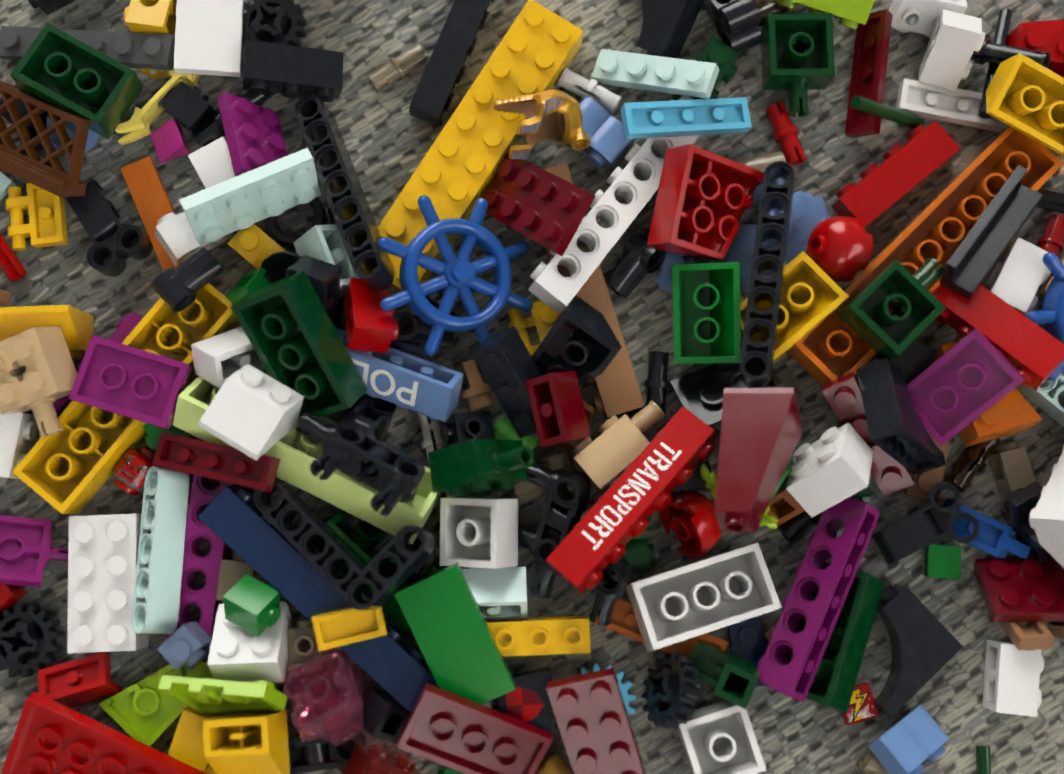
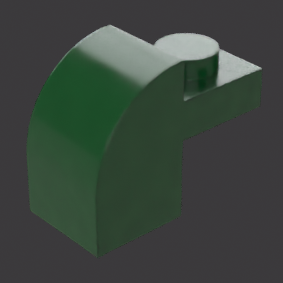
(727, 672)

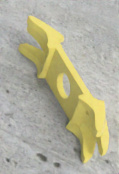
(142, 118)

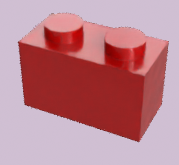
(365, 322)

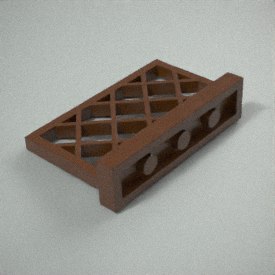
(29, 165)

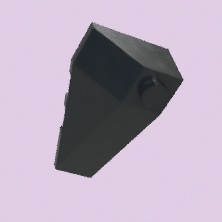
(577, 343)

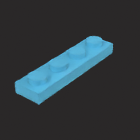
(685, 117)

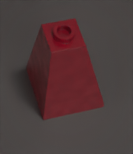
(755, 447)

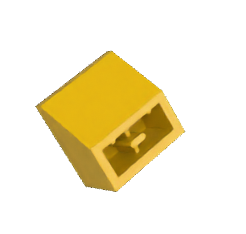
(247, 743)

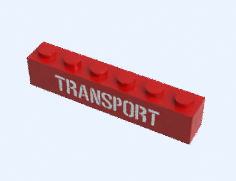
(632, 500)

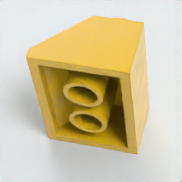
(1029, 100)
(805, 302)
(74, 323)

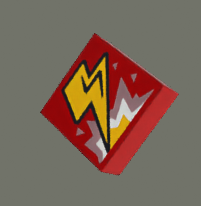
(861, 705)

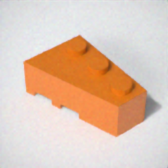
(1004, 418)

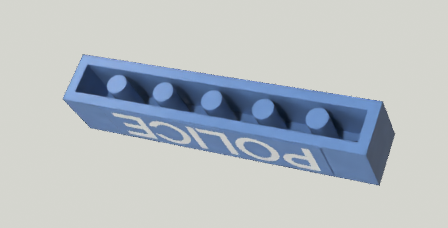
(408, 381)

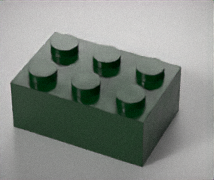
(78, 79)

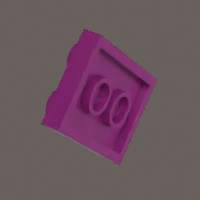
(251, 133)
(130, 382)
(962, 386)

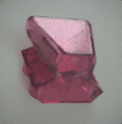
(327, 698)

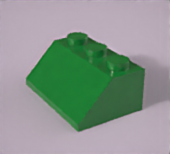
(706, 313)

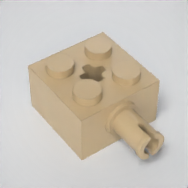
(36, 373)
(616, 446)

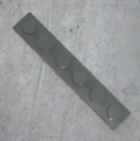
(128, 48)

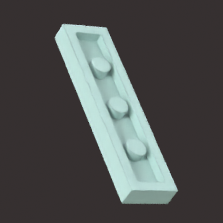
(656, 73)

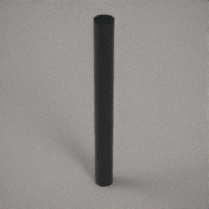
(1000, 37)

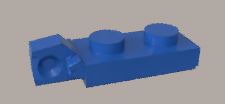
(993, 535)

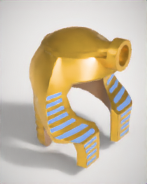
(549, 117)

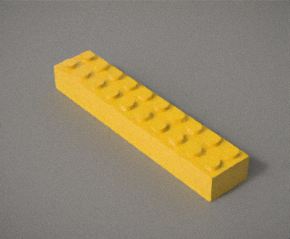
(477, 135)

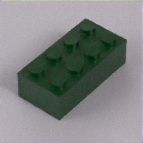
(300, 344)

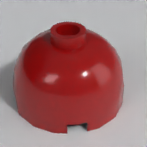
(840, 247)
(693, 522)

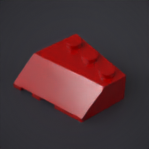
(700, 202)

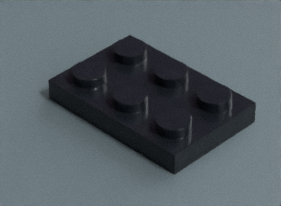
(704, 389)

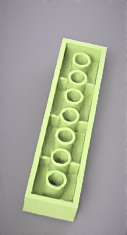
(297, 453)

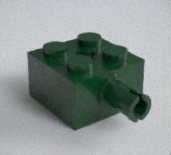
(797, 56)
(911, 304)
(479, 467)

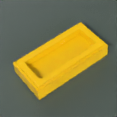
(347, 627)

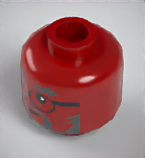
(132, 469)

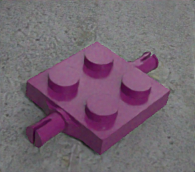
(26, 550)

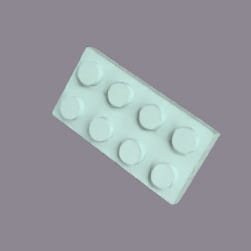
(252, 197)

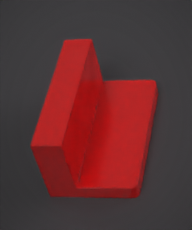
(79, 681)

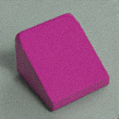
(169, 141)

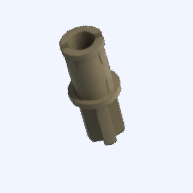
(397, 67)

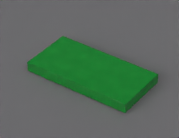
(455, 636)

